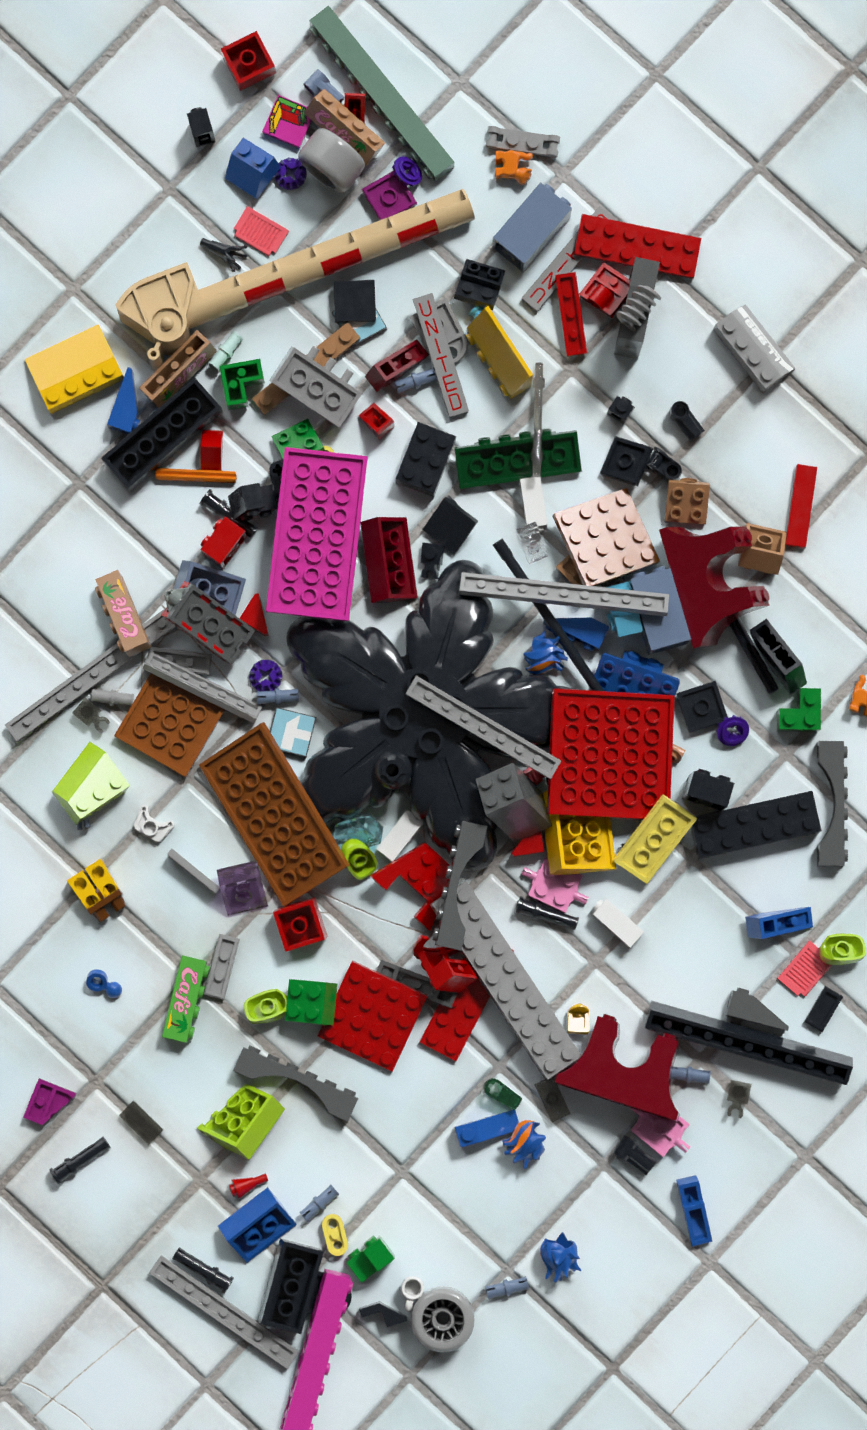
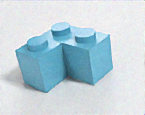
(624, 622)

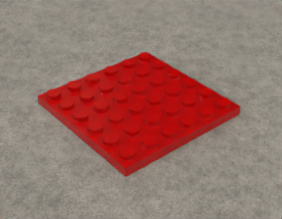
(610, 752)

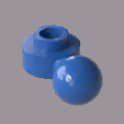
(112, 989)

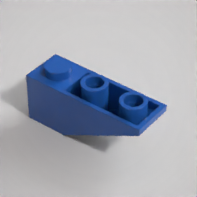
(584, 630)

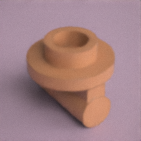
(677, 754)

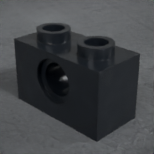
(200, 126)

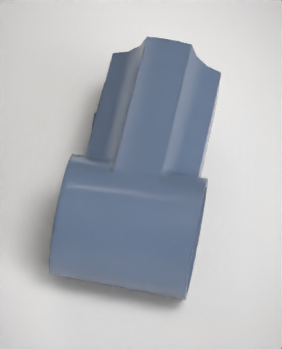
(318, 82)

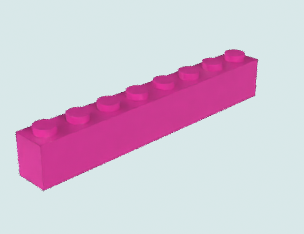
(316, 1351)

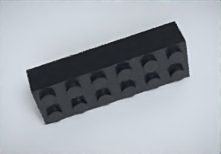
(162, 434)
(755, 824)

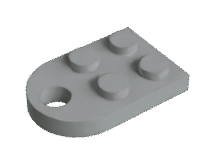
(452, 329)

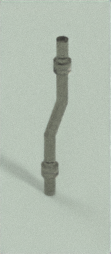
(537, 454)

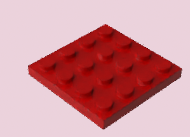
(373, 1015)

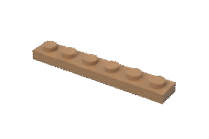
(331, 347)

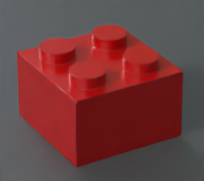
(248, 61)
(223, 542)
(300, 924)

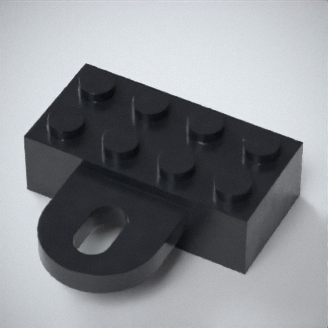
(292, 1286)

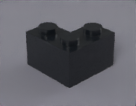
(252, 501)

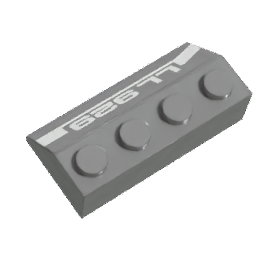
(753, 348)

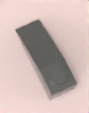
(751, 1009)

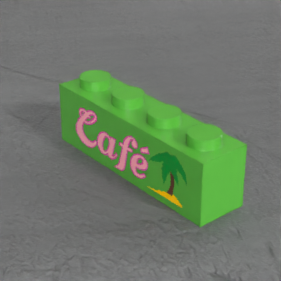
(184, 999)

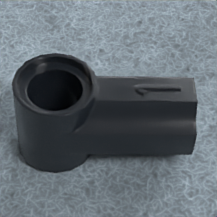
(687, 422)
(631, 1153)

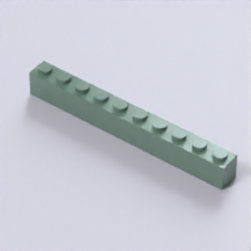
(381, 93)

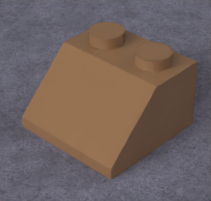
(766, 550)

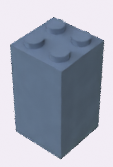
(532, 226)
(662, 631)

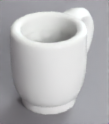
(412, 1289)

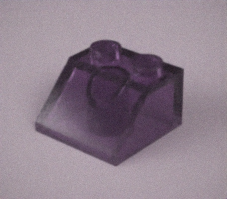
(242, 887)

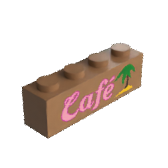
(335, 117)
(178, 369)
(123, 613)

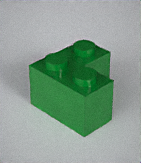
(236, 378)
(806, 716)
(371, 1258)

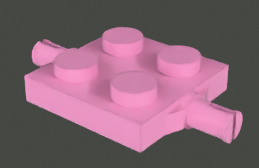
(554, 890)
(660, 1132)

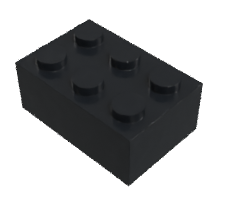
(425, 459)
(708, 790)

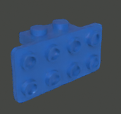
(634, 675)

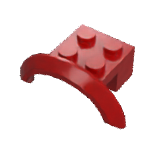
(443, 972)

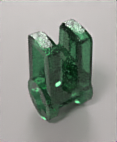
(504, 1094)

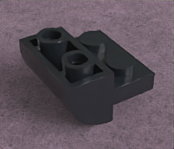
(479, 284)

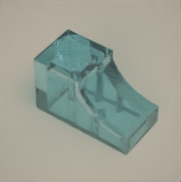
(363, 828)

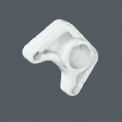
(150, 827)

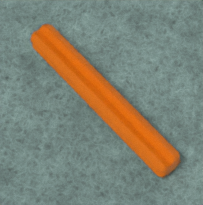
(196, 475)

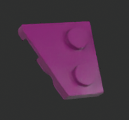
(47, 1101)

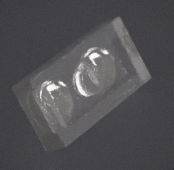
(532, 542)

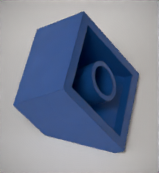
(251, 168)

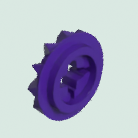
(414, 174)
(287, 182)
(275, 675)
(733, 738)

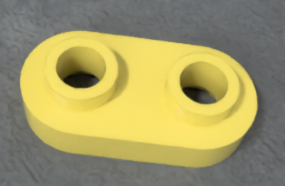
(335, 1234)

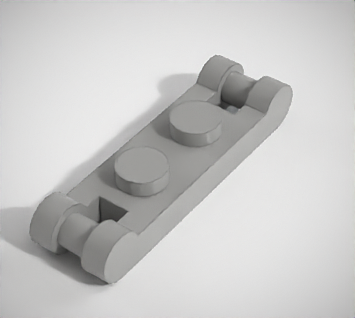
(522, 142)

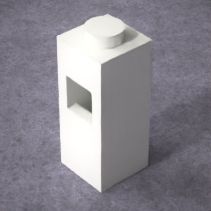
(533, 502)
(399, 836)
(617, 922)

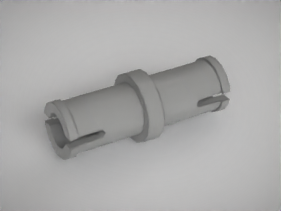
(112, 697)

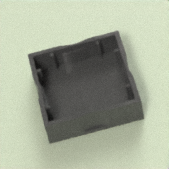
(629, 341)

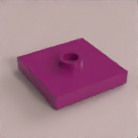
(389, 196)

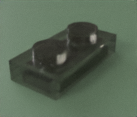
(141, 1122)

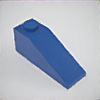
(125, 409)
(778, 922)
(487, 1128)

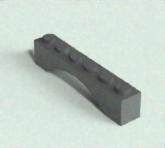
(830, 759)
(451, 929)
(336, 1101)

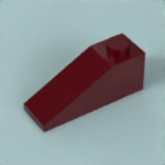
(396, 365)

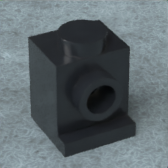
(621, 409)

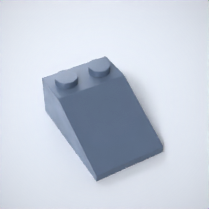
(219, 585)

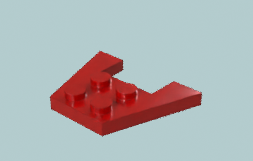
(423, 872)

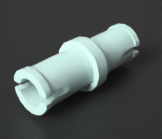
(225, 351)

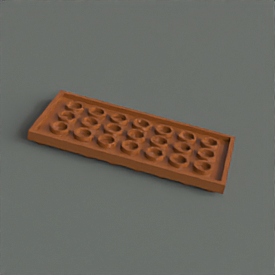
(274, 814)

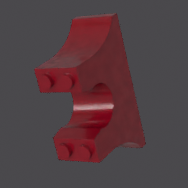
(699, 580)
(640, 1088)

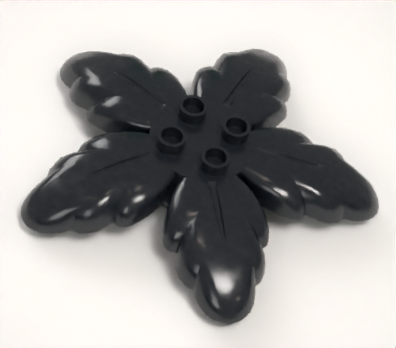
(370, 678)

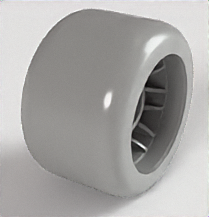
(331, 160)
(444, 1336)

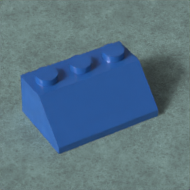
(256, 1225)

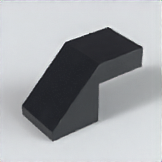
(390, 1315)

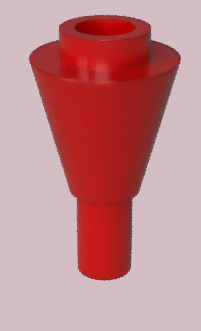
(244, 1185)

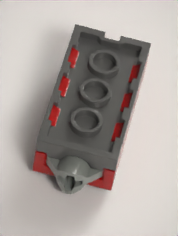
(206, 621)

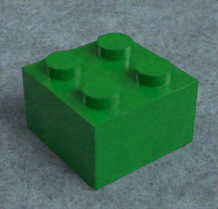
(311, 1002)

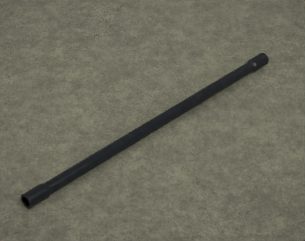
(507, 556)

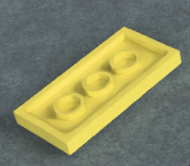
(655, 839)

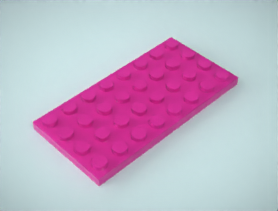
(316, 534)

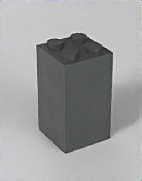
(513, 802)

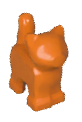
(510, 166)
(859, 696)

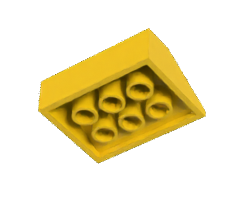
(499, 353)
(74, 369)
(579, 844)

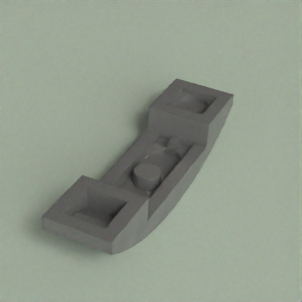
(417, 982)

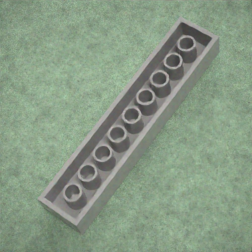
(511, 987)

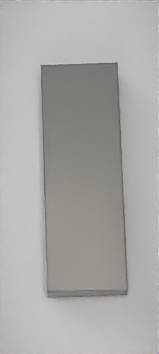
(195, 662)
(193, 871)
(221, 966)

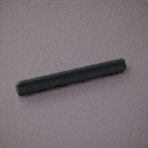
(754, 656)

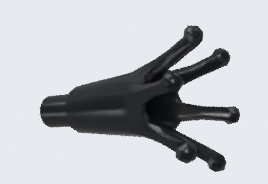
(224, 251)

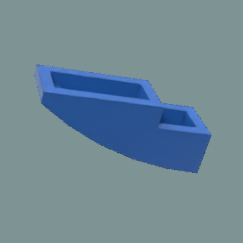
(694, 1210)

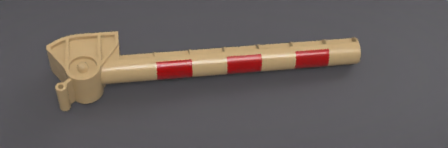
(170, 303)

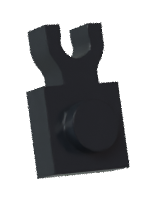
(431, 556)

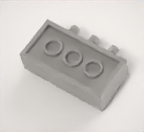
(316, 385)

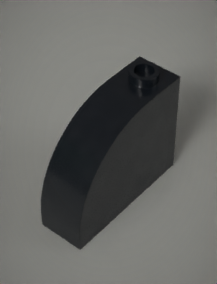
(779, 656)

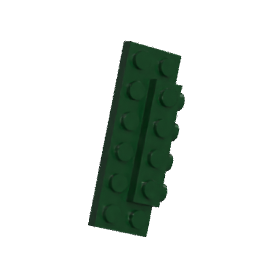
(510, 458)

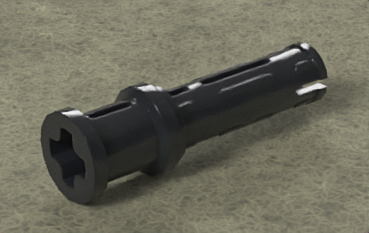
(221, 509)
(536, 911)
(71, 1165)
(212, 1275)

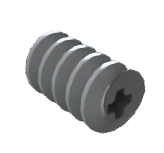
(637, 306)

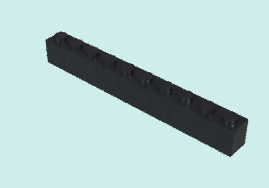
(749, 1043)

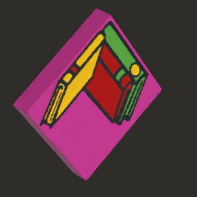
(287, 122)

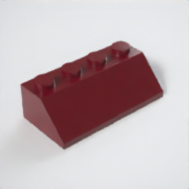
(388, 559)

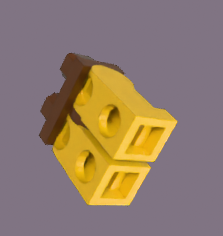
(102, 894)

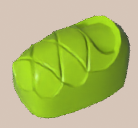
(360, 858)
(842, 949)
(266, 1006)

